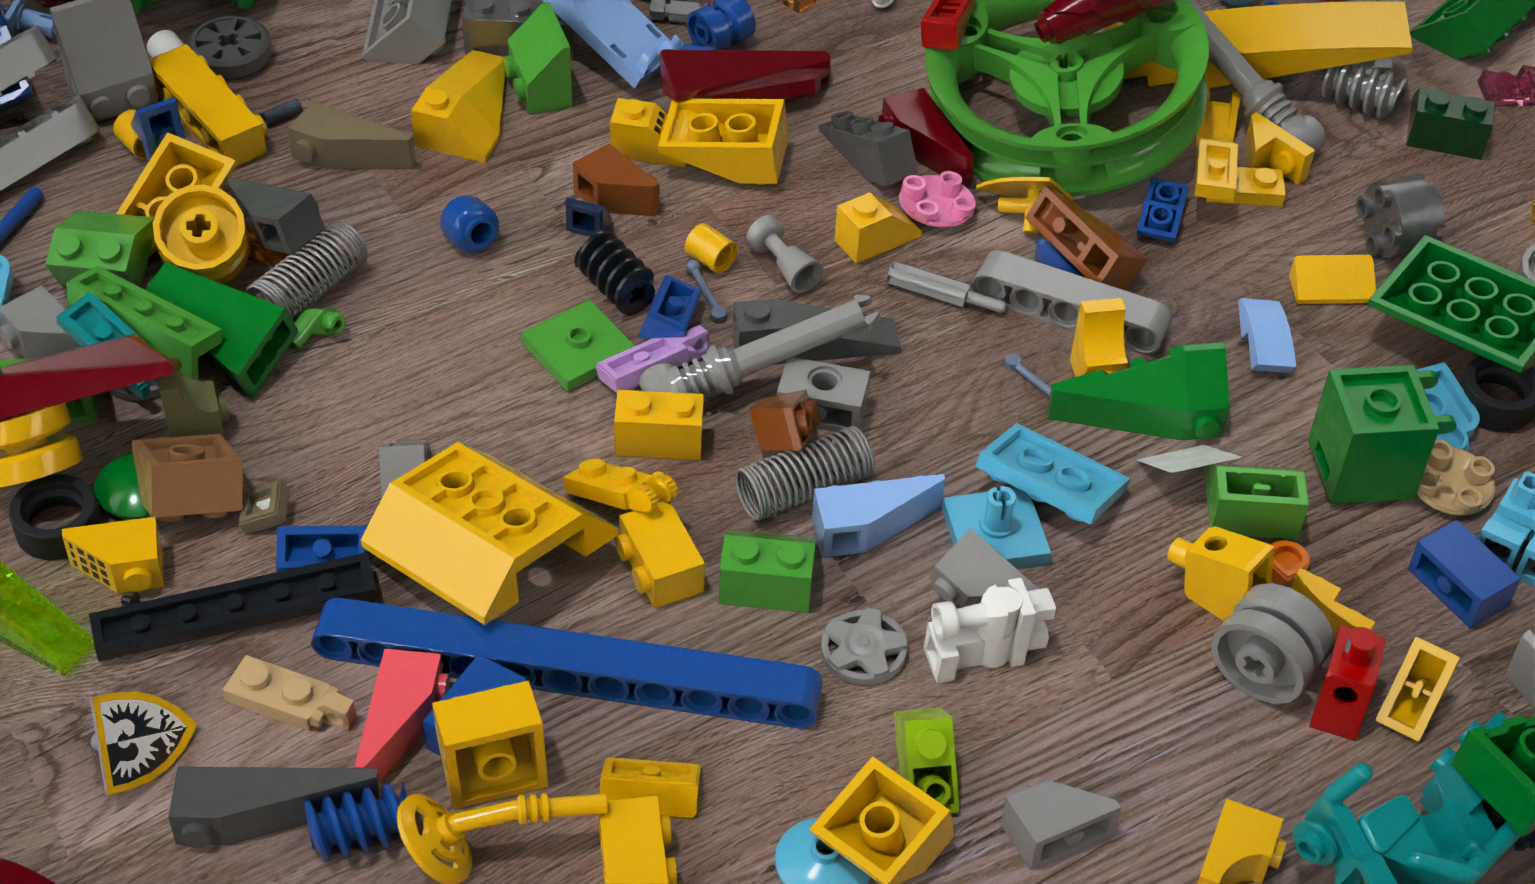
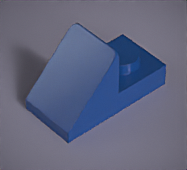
(154, 122)

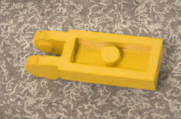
(620, 486)

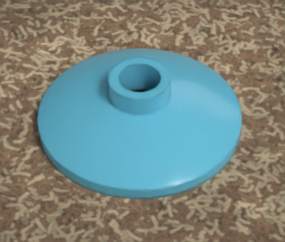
(801, 863)

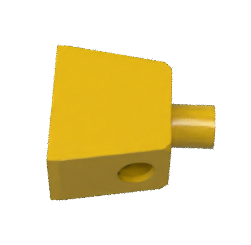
(1221, 568)

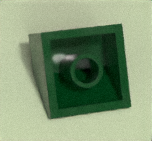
(1450, 123)

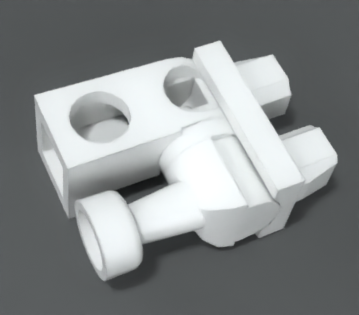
(988, 632)

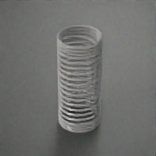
(276, 293)
(750, 475)

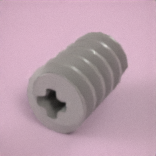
(1364, 89)

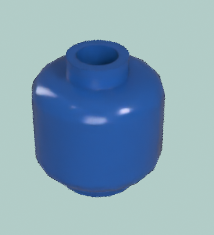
(469, 223)

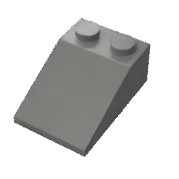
(104, 56)

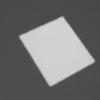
(1188, 458)

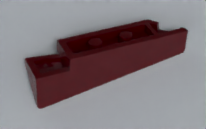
(742, 73)

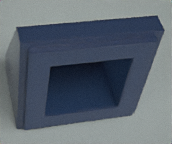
(586, 217)

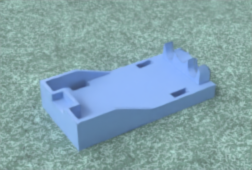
(618, 35)

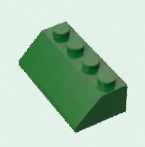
(1470, 26)

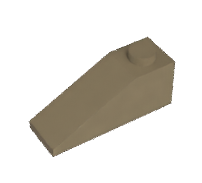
(348, 141)

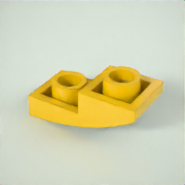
(1325, 597)

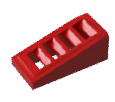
(945, 23)

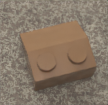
(188, 476)

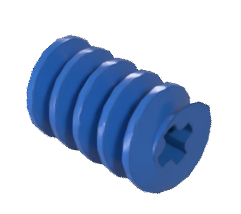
(354, 821)

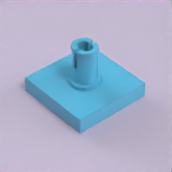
(1003, 520)

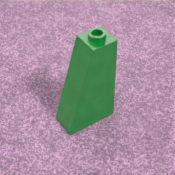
(252, 329)

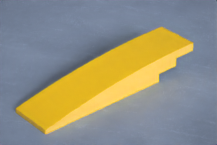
(1300, 38)

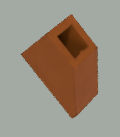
(616, 183)
(785, 421)

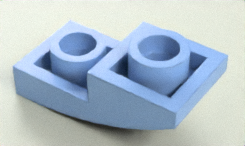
(1268, 335)

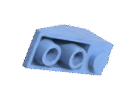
(867, 514)

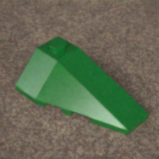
(1165, 398)

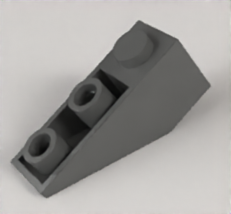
(872, 147)
(277, 215)

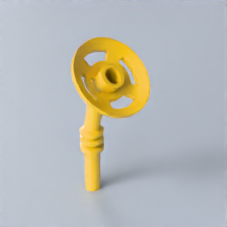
(448, 830)

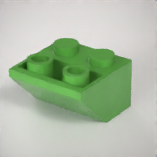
(1256, 499)

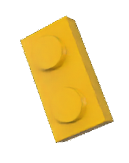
(1258, 187)

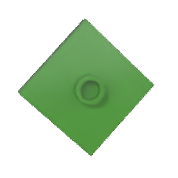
(575, 343)

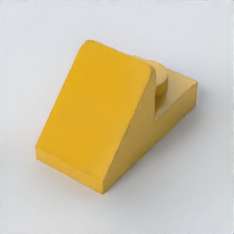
(1274, 147)

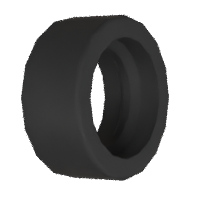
(1493, 412)
(43, 494)

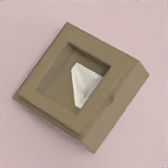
(264, 507)

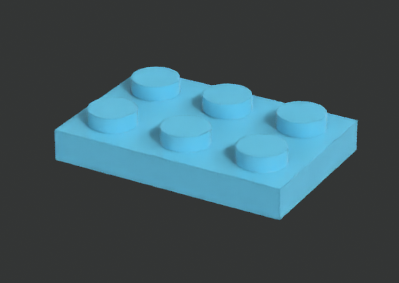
(1052, 473)

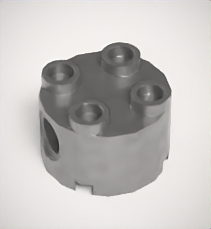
(1400, 214)

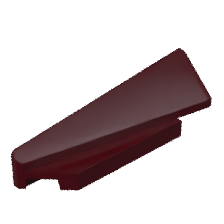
(80, 374)

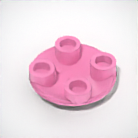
(937, 199)

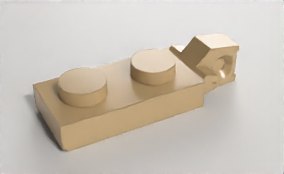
(288, 696)

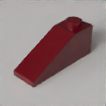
(931, 134)

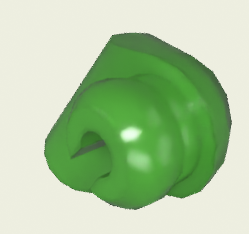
(317, 322)

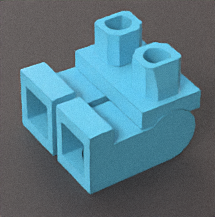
(1515, 525)

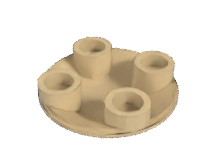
(1456, 481)

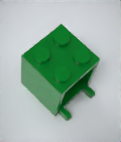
(1375, 432)

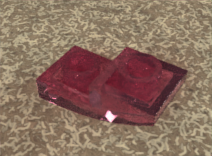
(1509, 89)

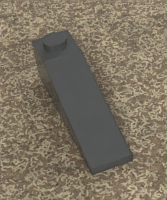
(763, 317)
(250, 802)

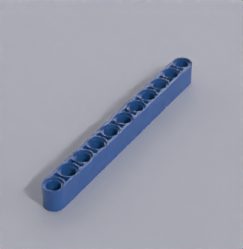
(578, 662)

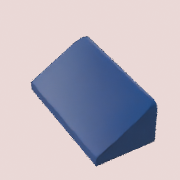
(670, 309)
(316, 544)

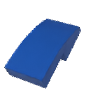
(1162, 209)

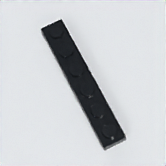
(230, 606)

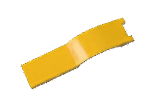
(1217, 151)

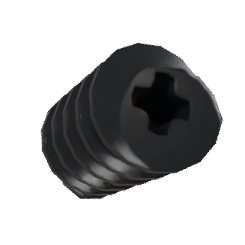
(616, 272)

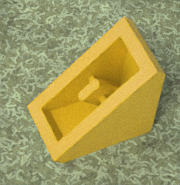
(1418, 689)

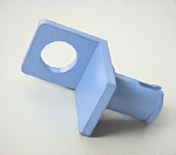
(21, 18)

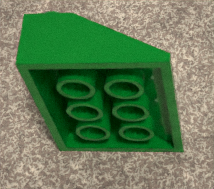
(1463, 302)

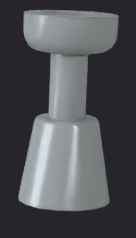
(797, 266)

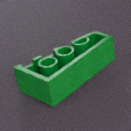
(1502, 769)

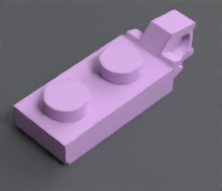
(625, 368)

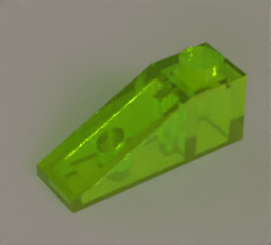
(37, 626)

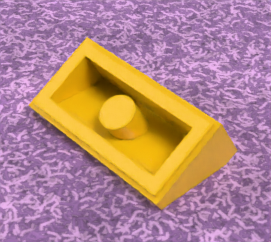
(1333, 279)
(671, 781)

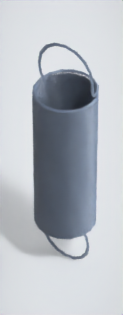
(282, 111)

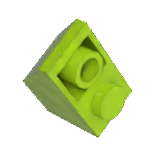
(928, 753)

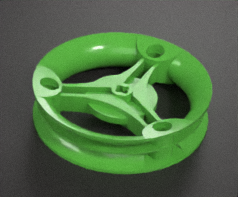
(1070, 83)

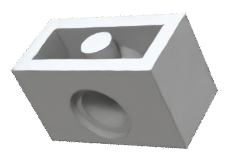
(837, 390)

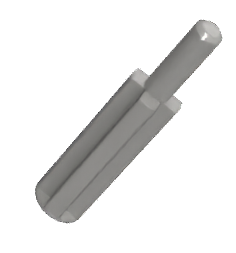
(939, 287)

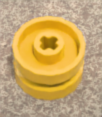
(202, 232)
(30, 451)

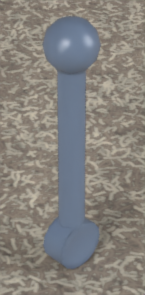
(718, 313)
(1013, 363)

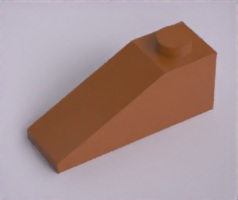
(1085, 240)

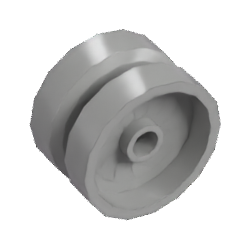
(1272, 643)

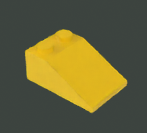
(728, 137)

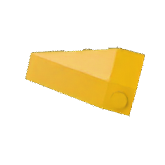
(462, 108)
(172, 167)

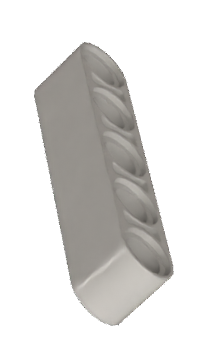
(1057, 294)

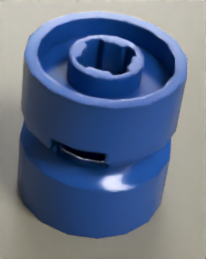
(721, 23)

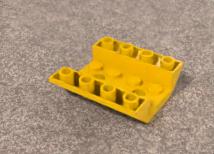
(471, 525)

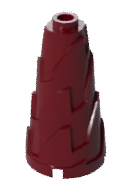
(1073, 18)

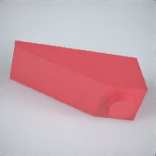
(399, 704)

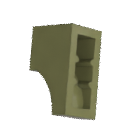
(192, 406)

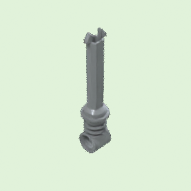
(1259, 94)
(726, 367)

